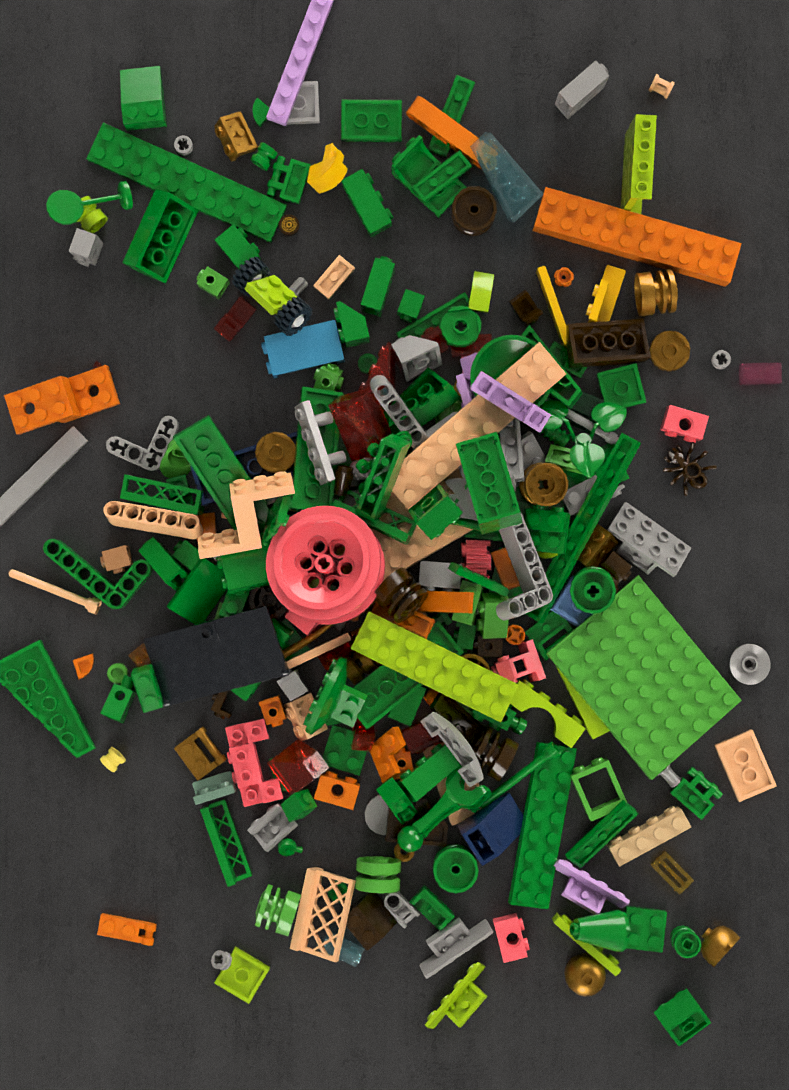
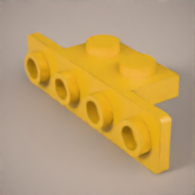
(605, 295)

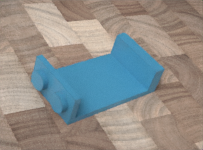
(306, 349)

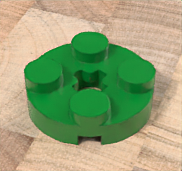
(467, 317)

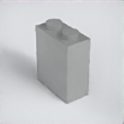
(582, 89)

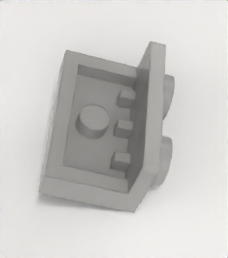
(271, 827)

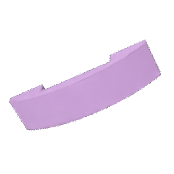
(510, 401)

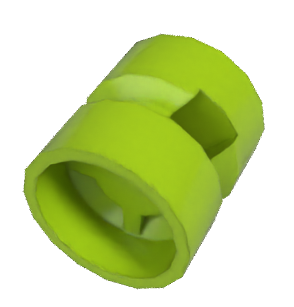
(92, 218)

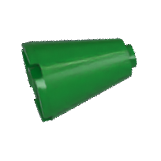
(603, 930)

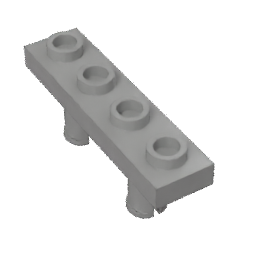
(316, 449)

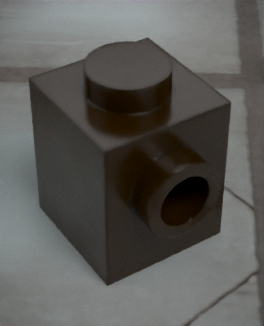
(488, 647)

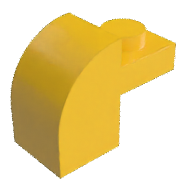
(329, 172)

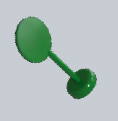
(67, 207)

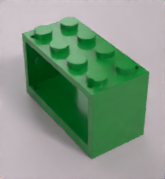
(489, 483)

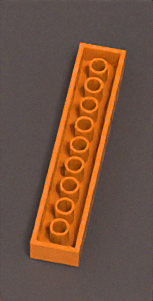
(636, 237)

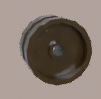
(473, 223)

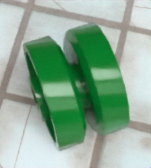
(596, 601)
(448, 878)

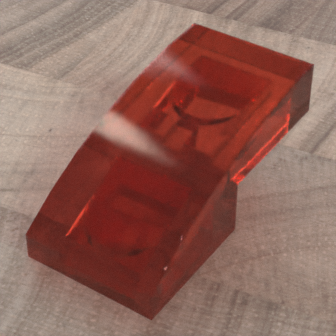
(235, 319)

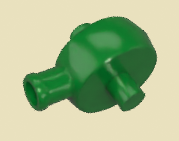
(288, 847)

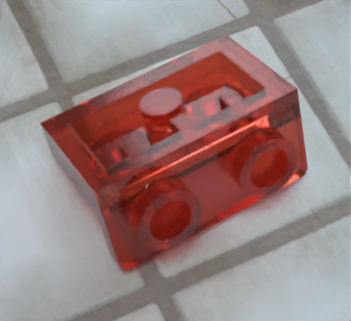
(418, 738)

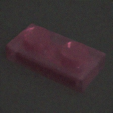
(760, 373)

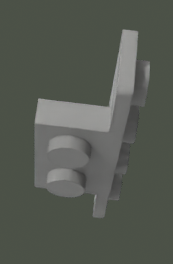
(576, 495)
(451, 943)

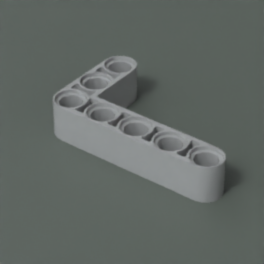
(400, 409)
(528, 571)

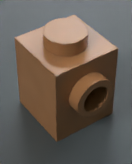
(116, 559)

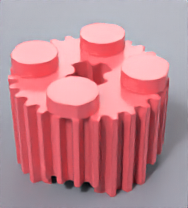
(476, 556)

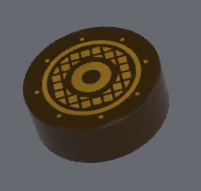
(289, 225)

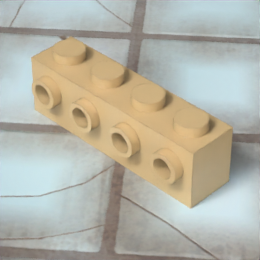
(649, 835)

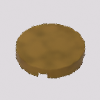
(669, 350)
(275, 452)

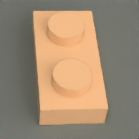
(334, 277)

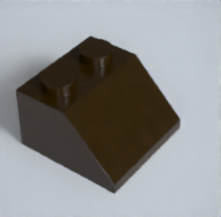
(370, 920)

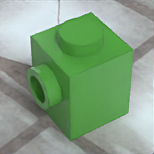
(212, 282)

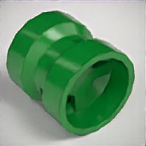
(263, 156)

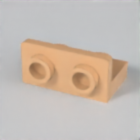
(297, 712)

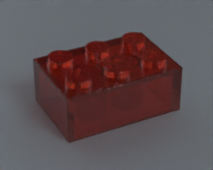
(359, 421)

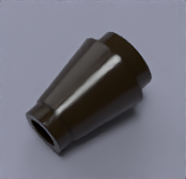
(343, 479)

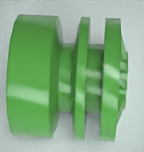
(277, 910)

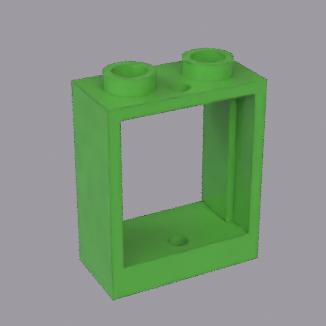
(603, 809)

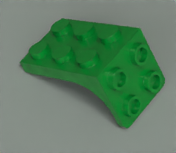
(416, 164)

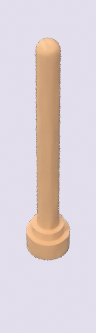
(92, 604)

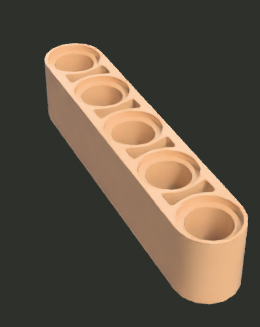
(146, 514)

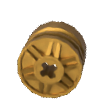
(660, 292)
(554, 481)

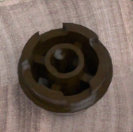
(265, 597)

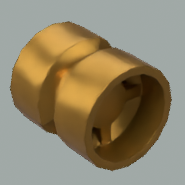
(355, 673)

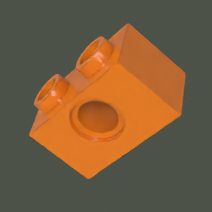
(346, 798)

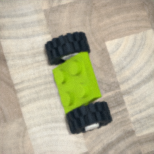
(272, 295)

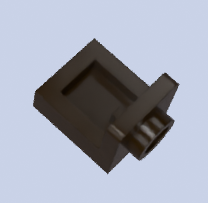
(525, 308)
(219, 699)

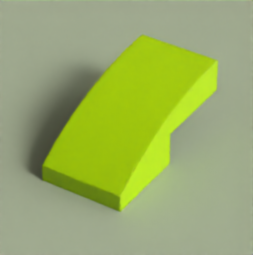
(481, 292)

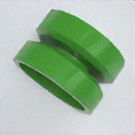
(378, 874)

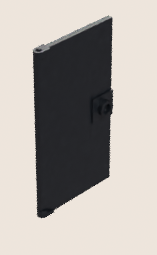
(216, 656)

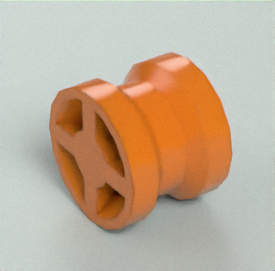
(516, 637)

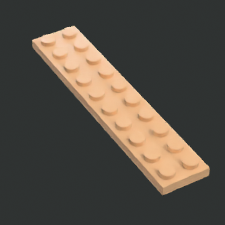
(438, 453)

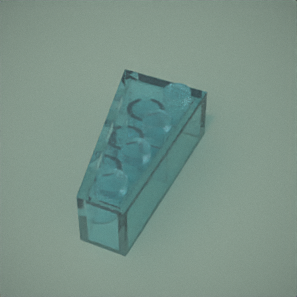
(507, 179)

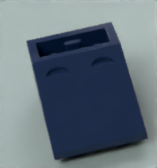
(492, 828)

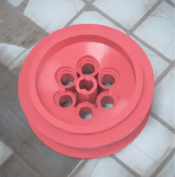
(298, 544)

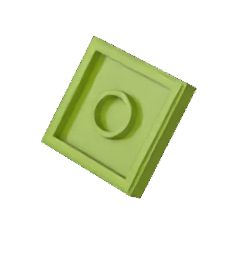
(243, 975)

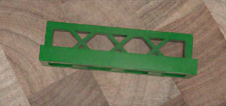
(163, 502)
(386, 529)
(218, 844)

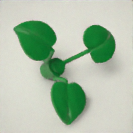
(584, 455)

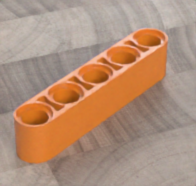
(443, 128)

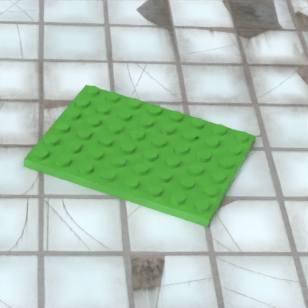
(644, 677)

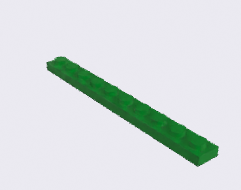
(588, 518)

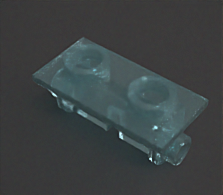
(349, 951)

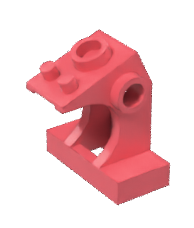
(529, 655)

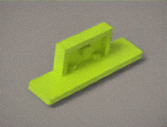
(462, 1001)

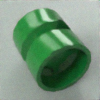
(685, 941)

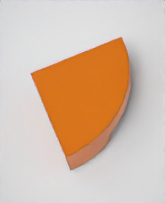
(84, 665)

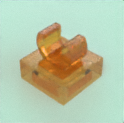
(140, 656)

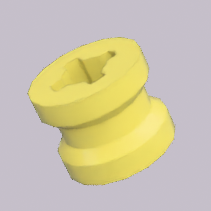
(112, 759)

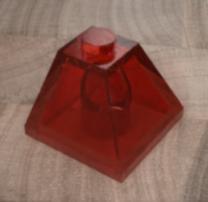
(297, 766)

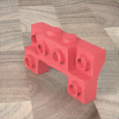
(247, 765)

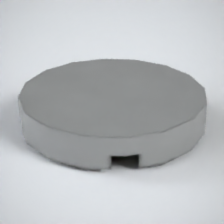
(376, 815)

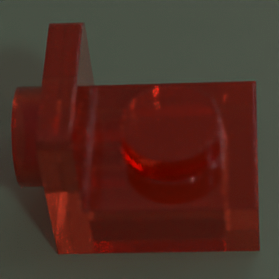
(362, 737)

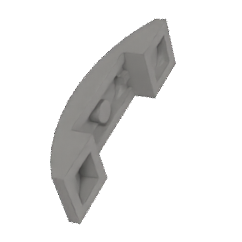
(457, 744)

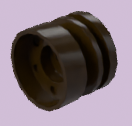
(400, 595)
(494, 754)

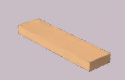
(329, 645)

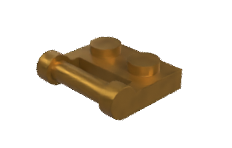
(195, 758)

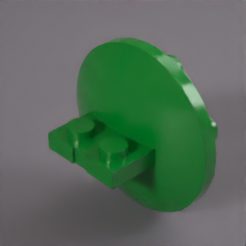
(335, 699)

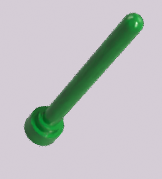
(550, 752)

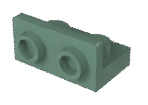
(213, 787)

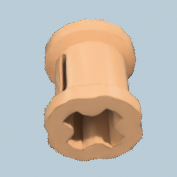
(658, 84)

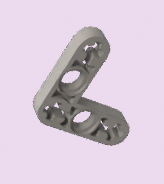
(145, 454)

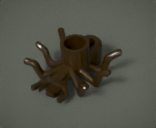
(690, 471)

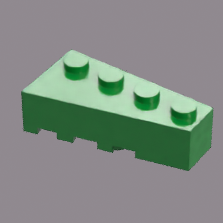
(565, 389)
(426, 398)

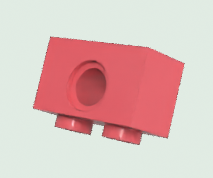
(696, 423)
(511, 950)

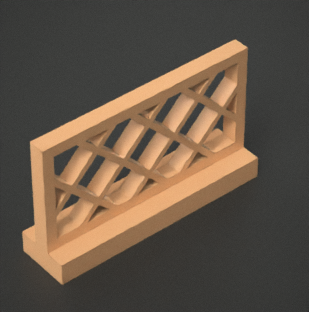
(307, 909)

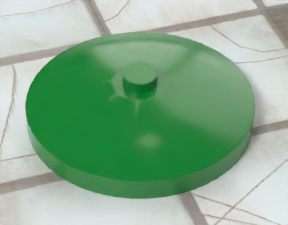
(501, 354)

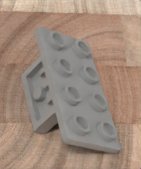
(647, 542)

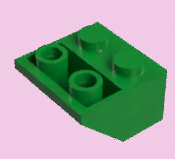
(354, 326)

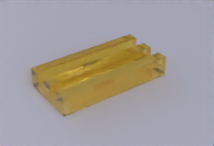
(659, 860)

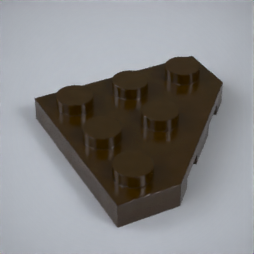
(436, 837)

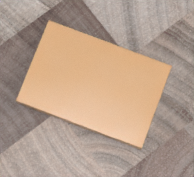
(745, 765)

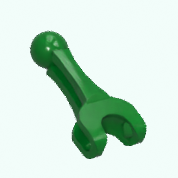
(456, 797)

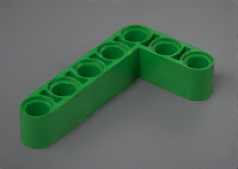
(95, 576)

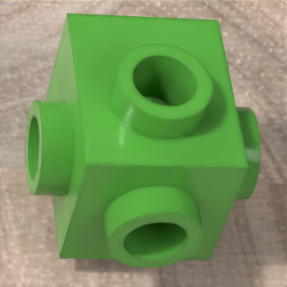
(328, 377)

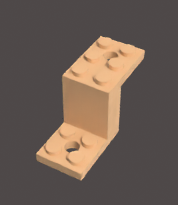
(243, 495)

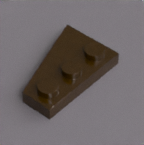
(458, 716)

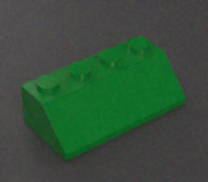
(160, 236)

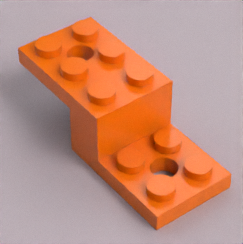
(61, 399)

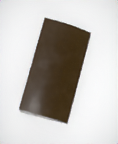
(607, 343)

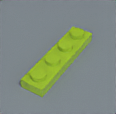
(608, 962)

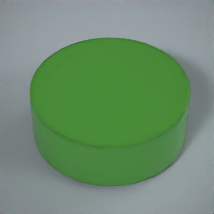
(116, 672)

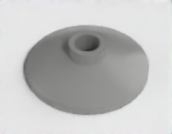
(759, 668)

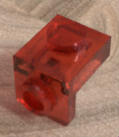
(435, 334)

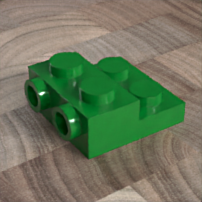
(548, 528)

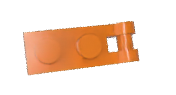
(126, 929)

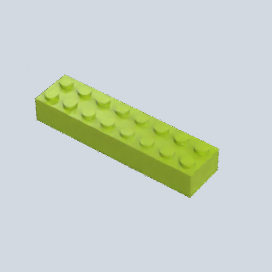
(434, 666)

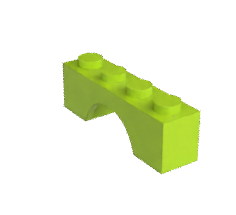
(565, 728)

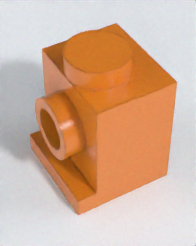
(273, 703)
(405, 755)

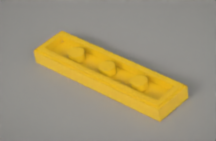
(552, 303)

